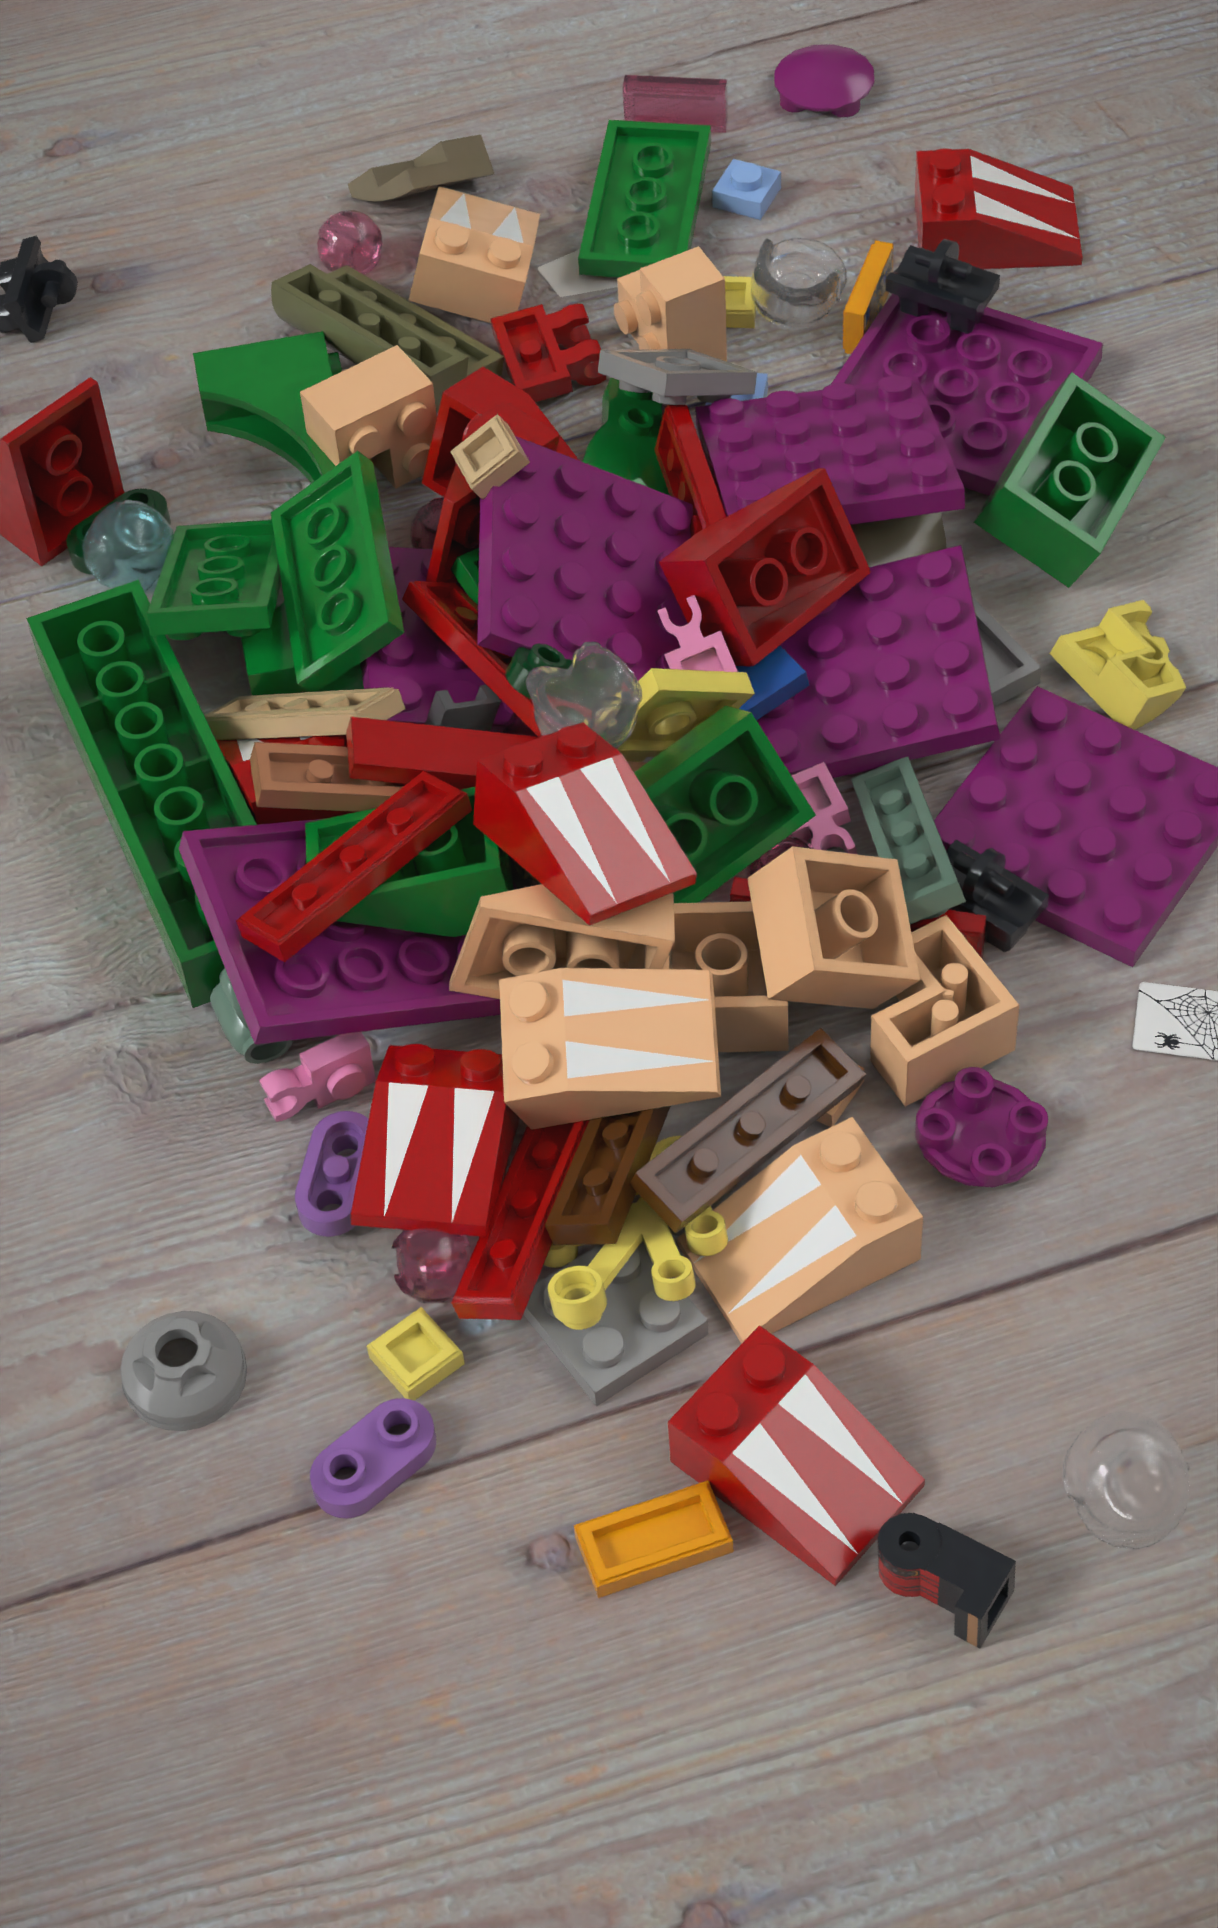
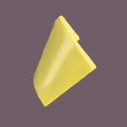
(1122, 665)

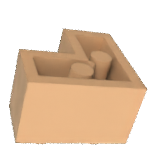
(675, 305)
(376, 409)
(944, 1021)

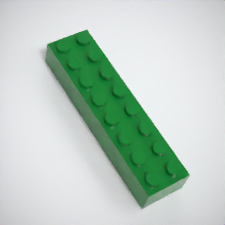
(145, 757)

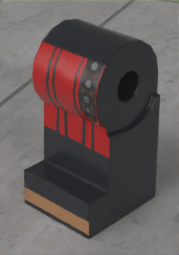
(947, 1569)

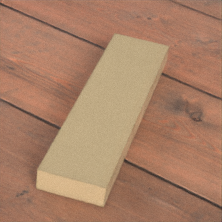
(301, 713)

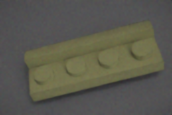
(367, 319)

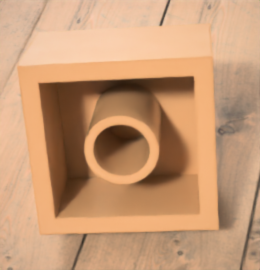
(833, 928)
(726, 943)

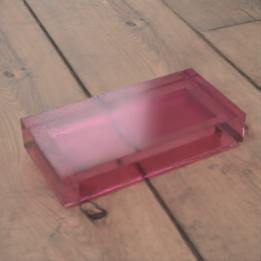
(676, 100)

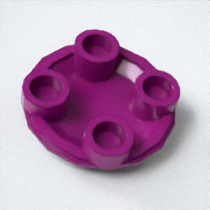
(824, 80)
(981, 1130)

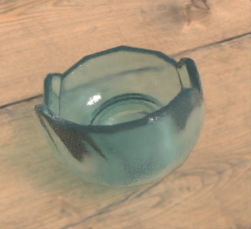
(127, 544)

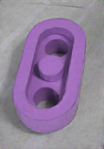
(329, 1176)
(379, 1457)

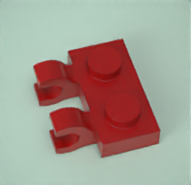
(533, 355)

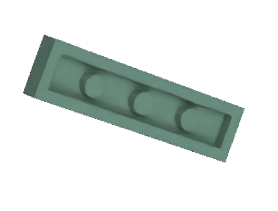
(906, 832)

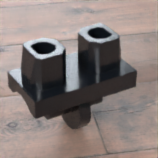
(942, 282)
(33, 290)
(997, 893)

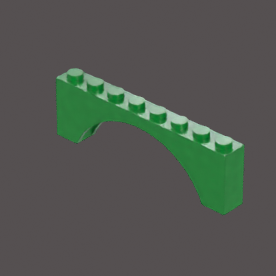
(257, 397)

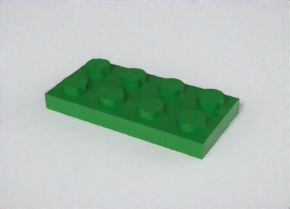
(644, 196)
(336, 573)
(217, 581)

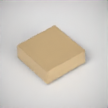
(490, 456)

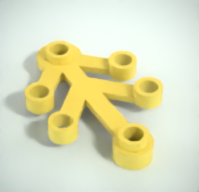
(579, 1291)

